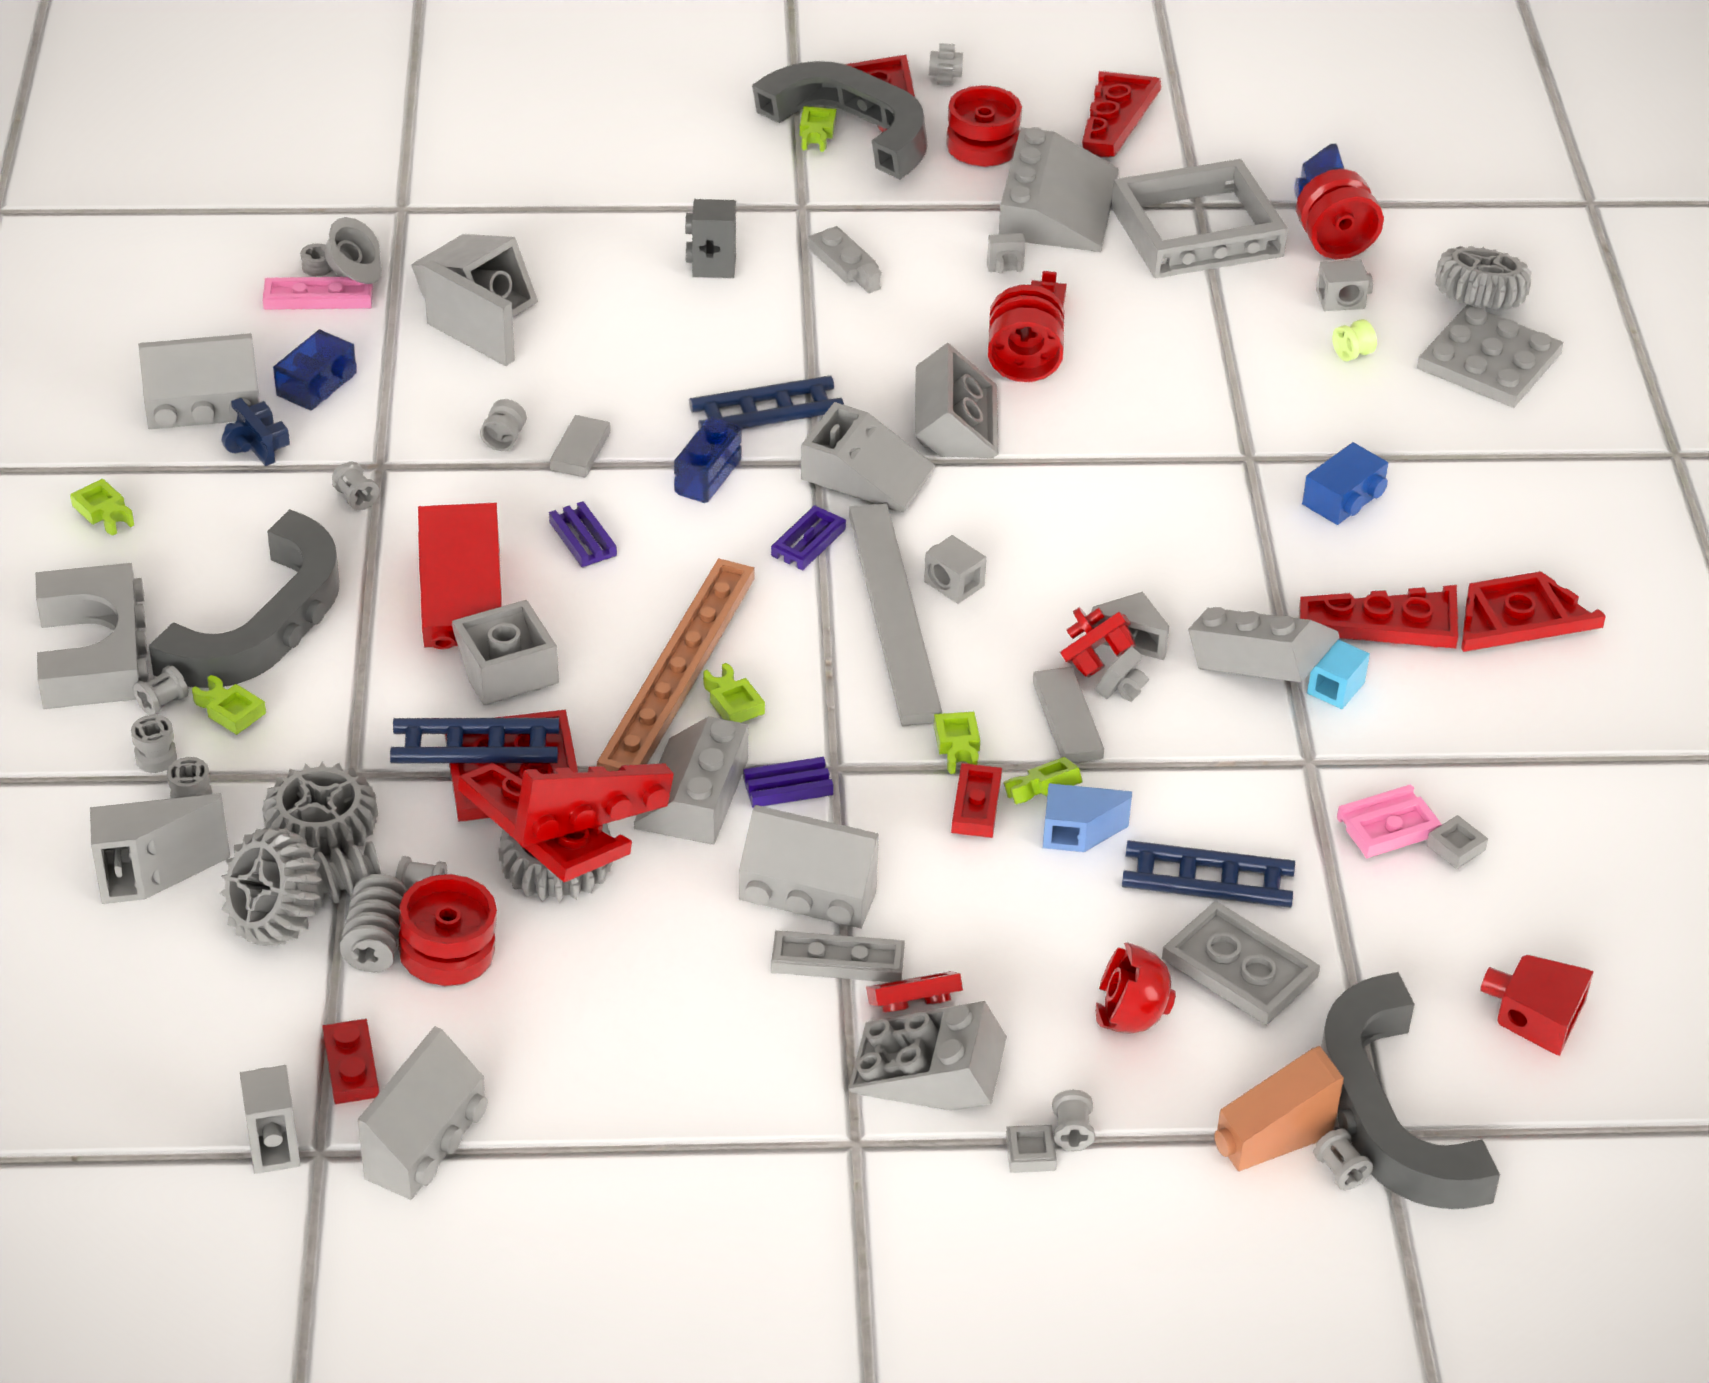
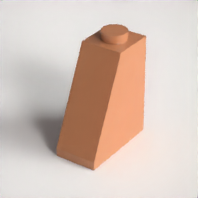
(1281, 1112)

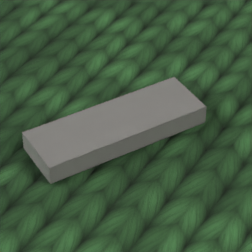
(1068, 715)
(837, 956)

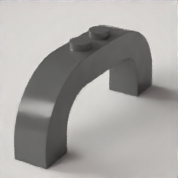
(840, 85)
(276, 627)
(1417, 1170)

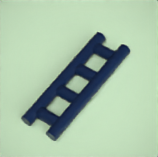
(780, 392)
(457, 727)
(1192, 857)

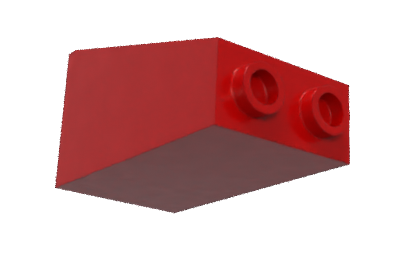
(457, 567)

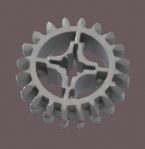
(1483, 277)
(323, 806)
(534, 877)
(271, 886)

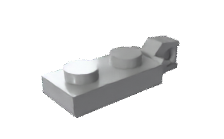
(845, 258)

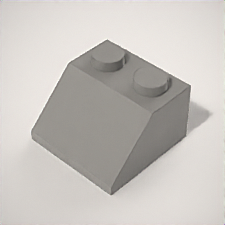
(506, 652)

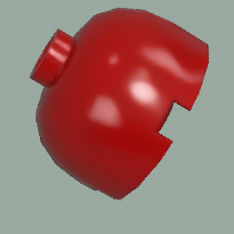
(1135, 989)

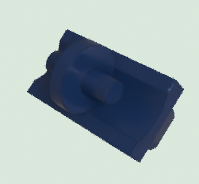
(255, 431)

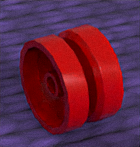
(983, 125)
(1339, 214)
(447, 929)

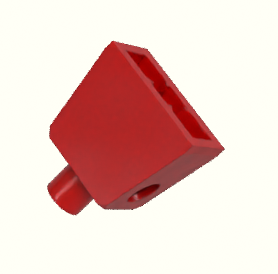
(1540, 999)

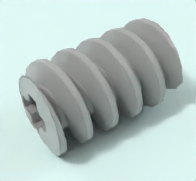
(343, 872)
(373, 923)

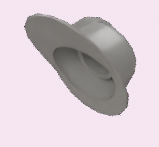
(353, 251)

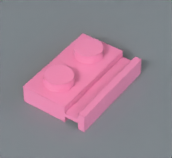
(1388, 821)

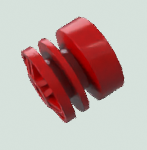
(1026, 333)

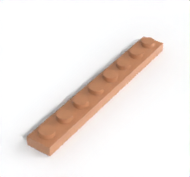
(678, 666)

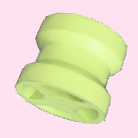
(1354, 340)

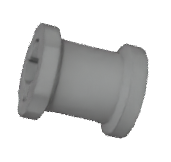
(354, 485)
(160, 690)
(411, 872)
(1073, 1126)
(1342, 1169)

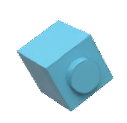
(1339, 674)

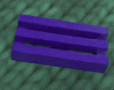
(595, 528)
(815, 538)
(786, 777)

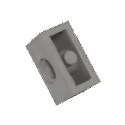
(270, 1119)

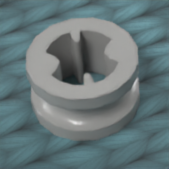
(314, 260)

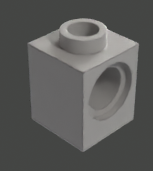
(1343, 285)
(955, 569)

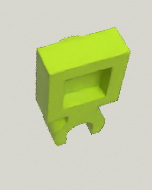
(817, 126)
(102, 502)
(731, 698)
(230, 708)
(957, 737)
(1037, 781)

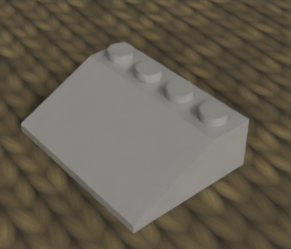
(1057, 192)

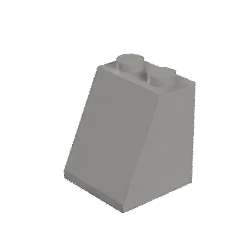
(489, 262)

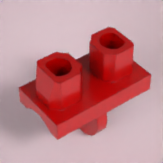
(1082, 651)

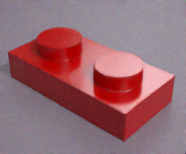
(976, 800)
(933, 988)
(350, 1061)

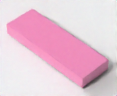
(316, 293)

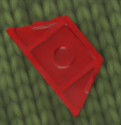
(1521, 611)

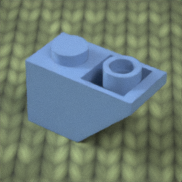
(1083, 816)

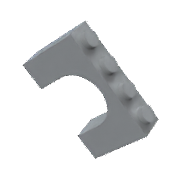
(99, 671)

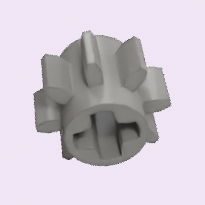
(945, 64)

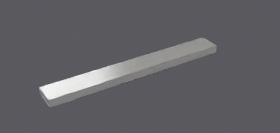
(895, 614)

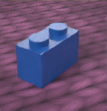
(1345, 483)

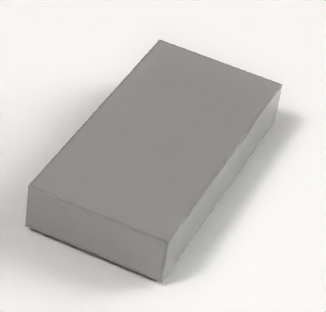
(580, 446)

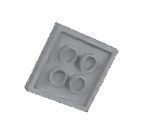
(1490, 355)

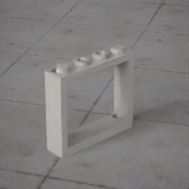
(1206, 249)

